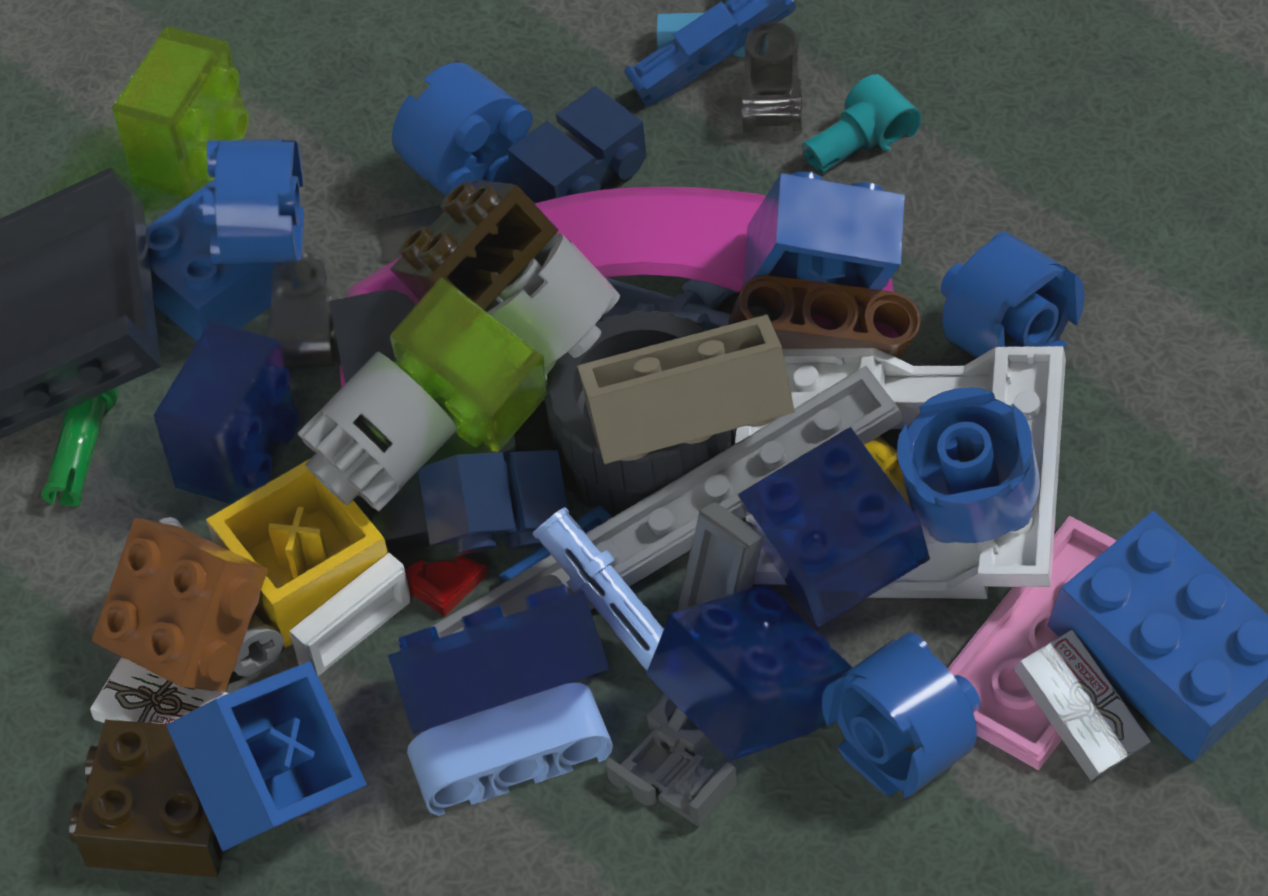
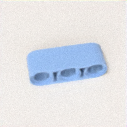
(508, 745)

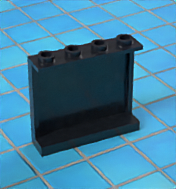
(73, 300)

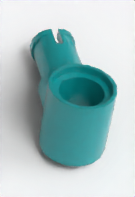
(871, 117)

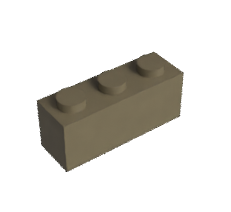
(686, 389)

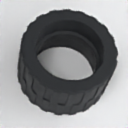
(620, 482)

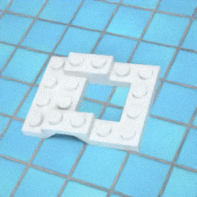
(1016, 375)

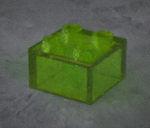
(174, 106)
(470, 366)

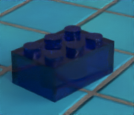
(496, 658)

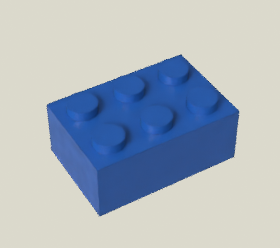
(1169, 634)

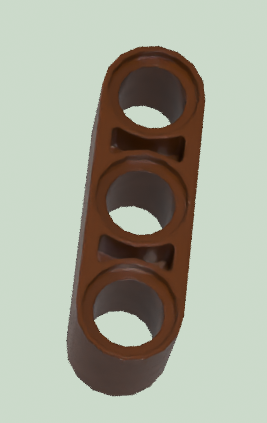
(849, 307)

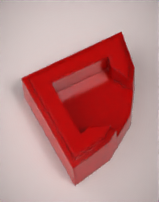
(444, 582)

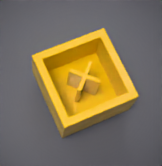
(304, 540)

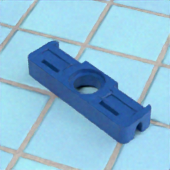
(702, 46)

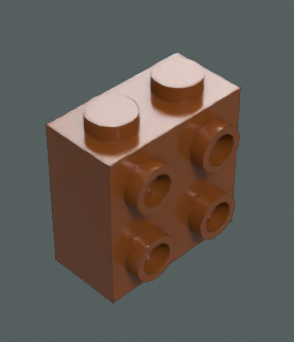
(179, 605)

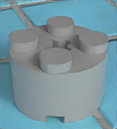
(556, 302)

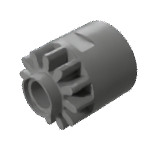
(375, 434)

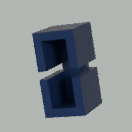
(604, 147)
(487, 500)

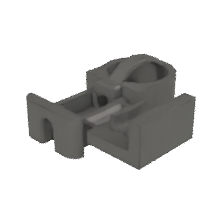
(677, 772)

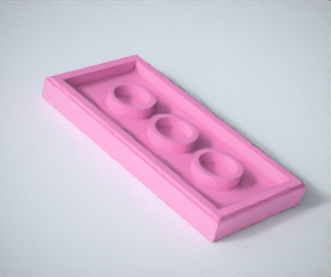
(1013, 632)

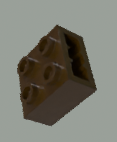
(476, 242)
(142, 806)

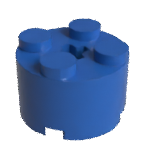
(459, 129)
(254, 201)
(1010, 292)
(969, 466)
(900, 700)

